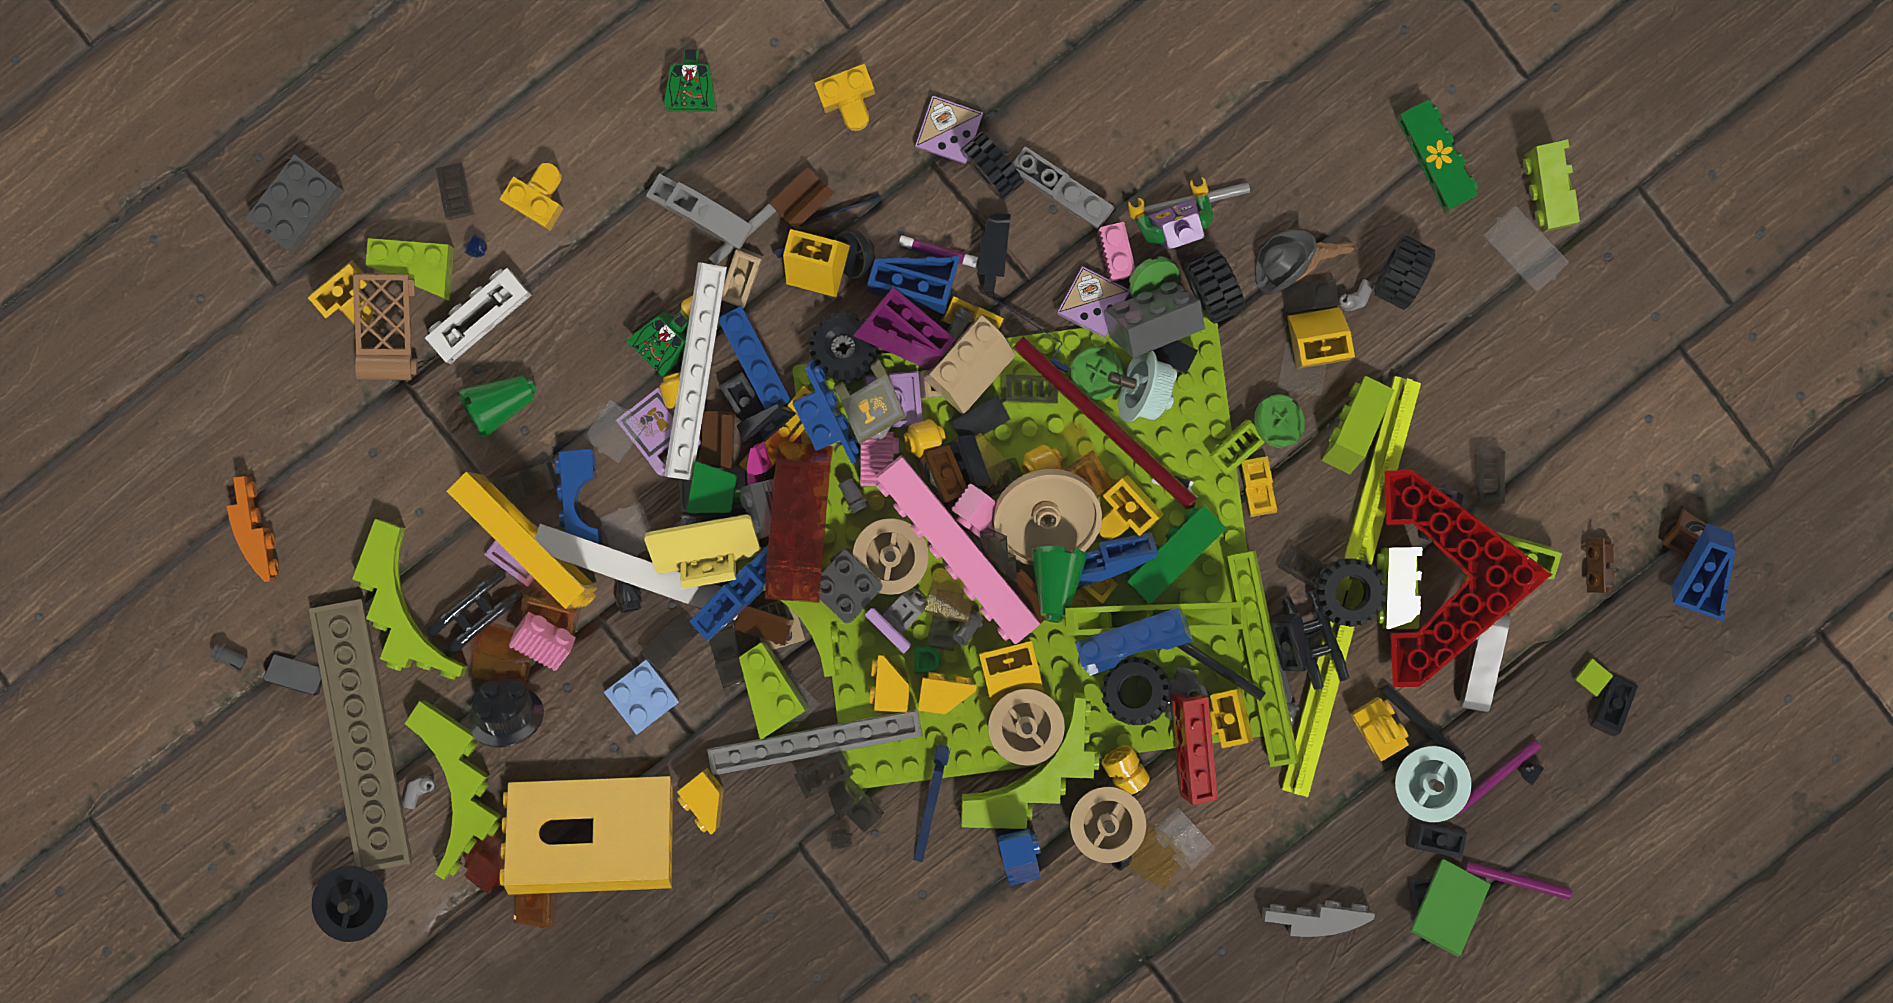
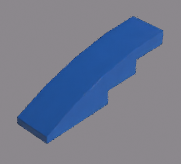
(1117, 557)
(732, 598)

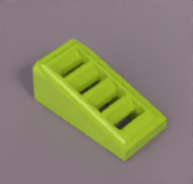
(1246, 426)

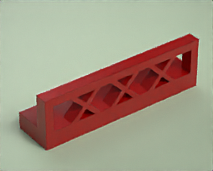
(1194, 748)

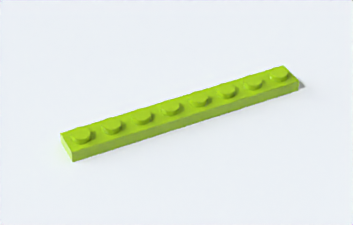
(1263, 659)

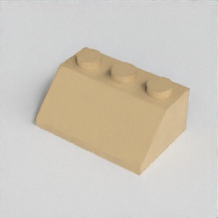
(970, 364)

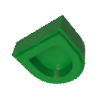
(926, 660)

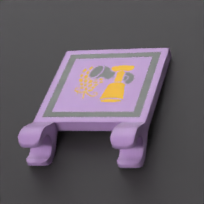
(658, 428)

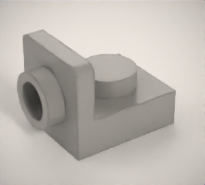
(906, 609)

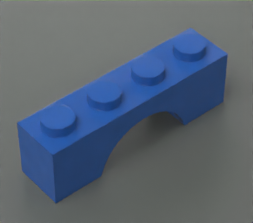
(754, 358)
(576, 470)
(1155, 632)

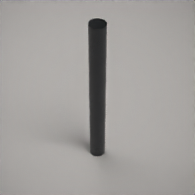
(1223, 670)
(1419, 721)

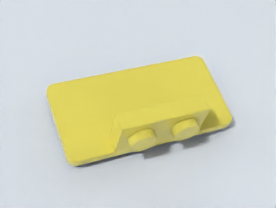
(703, 550)

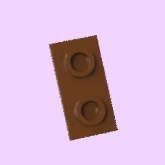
(1598, 553)

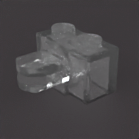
(1183, 838)

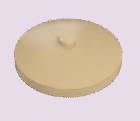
(1047, 510)

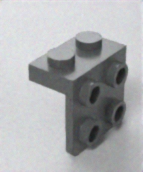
(847, 586)

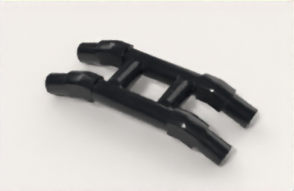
(475, 596)
(1331, 646)

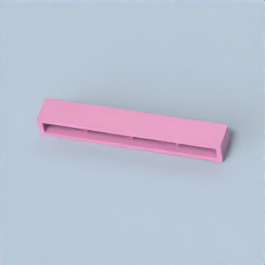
(957, 549)

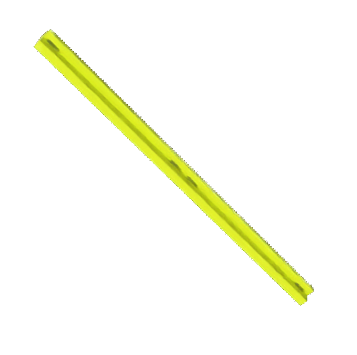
(1361, 546)

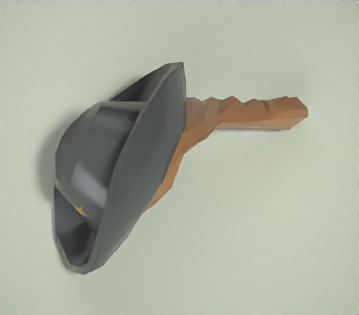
(1291, 257)

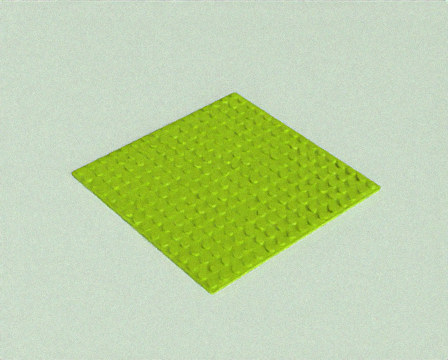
(1176, 439)

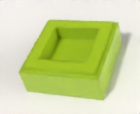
(1593, 677)

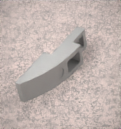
(1062, 189)
(699, 210)
(1328, 920)

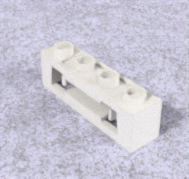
(460, 314)

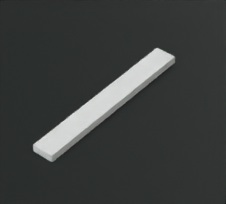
(695, 371)
(621, 566)

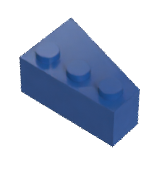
(921, 281)
(1706, 574)
(1019, 855)

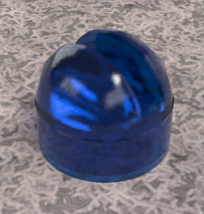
(476, 247)

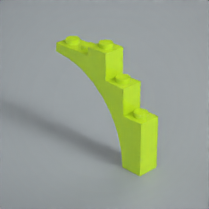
(1199, 616)
(820, 624)
(405, 642)
(1009, 805)
(470, 817)

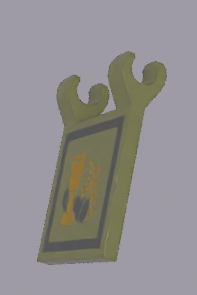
(873, 406)

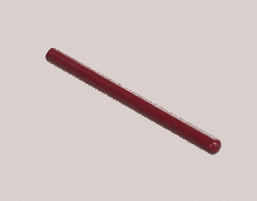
(1105, 423)

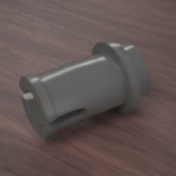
(960, 323)
(853, 495)
(968, 629)
(228, 657)

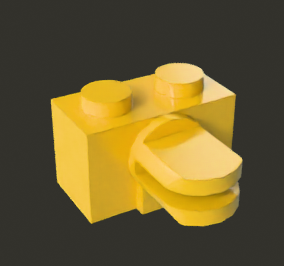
(846, 93)
(535, 197)
(339, 293)
(1129, 509)
(1230, 718)
(1379, 728)

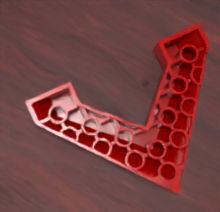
(1496, 582)

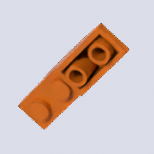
(253, 541)

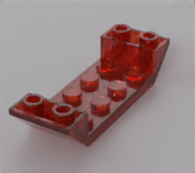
(798, 522)

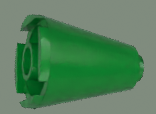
(496, 402)
(1057, 579)

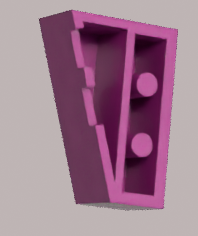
(905, 331)

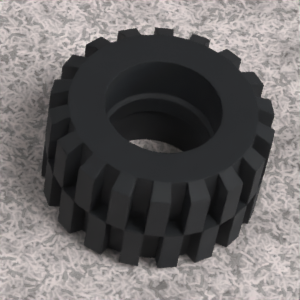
(1404, 272)
(1215, 286)
(1371, 599)
(1112, 691)

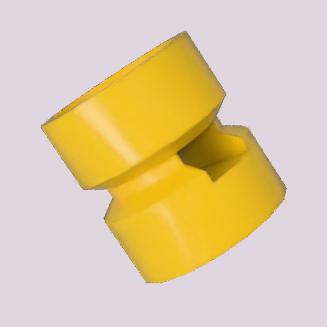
(1125, 769)

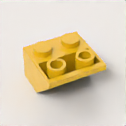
(814, 262)
(1320, 338)
(1010, 670)
(891, 686)
(943, 694)
(704, 799)

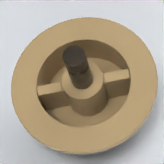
(892, 554)
(1026, 727)
(1108, 824)

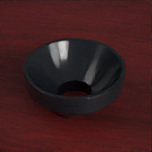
(860, 253)

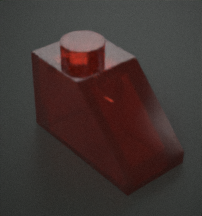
(484, 870)

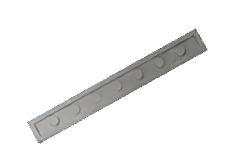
(814, 742)

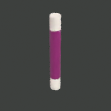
(937, 250)

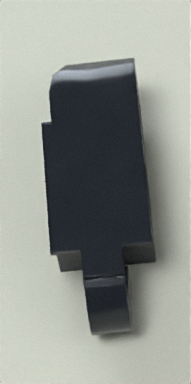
(994, 249)

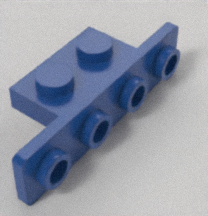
(822, 417)

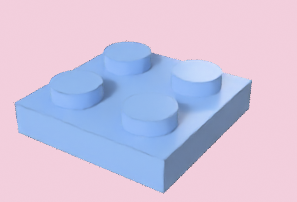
(641, 696)

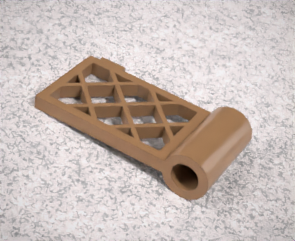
(388, 361)

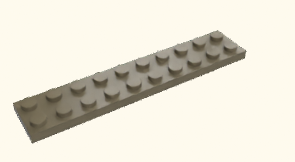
(360, 735)

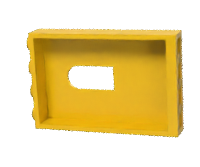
(517, 537)
(628, 844)

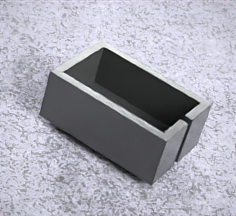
(294, 204)
(1154, 319)

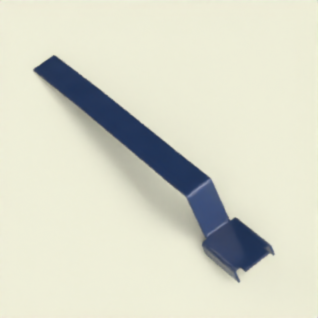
(779, 253)
(1058, 364)
(941, 759)

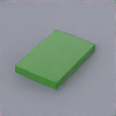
(1450, 907)

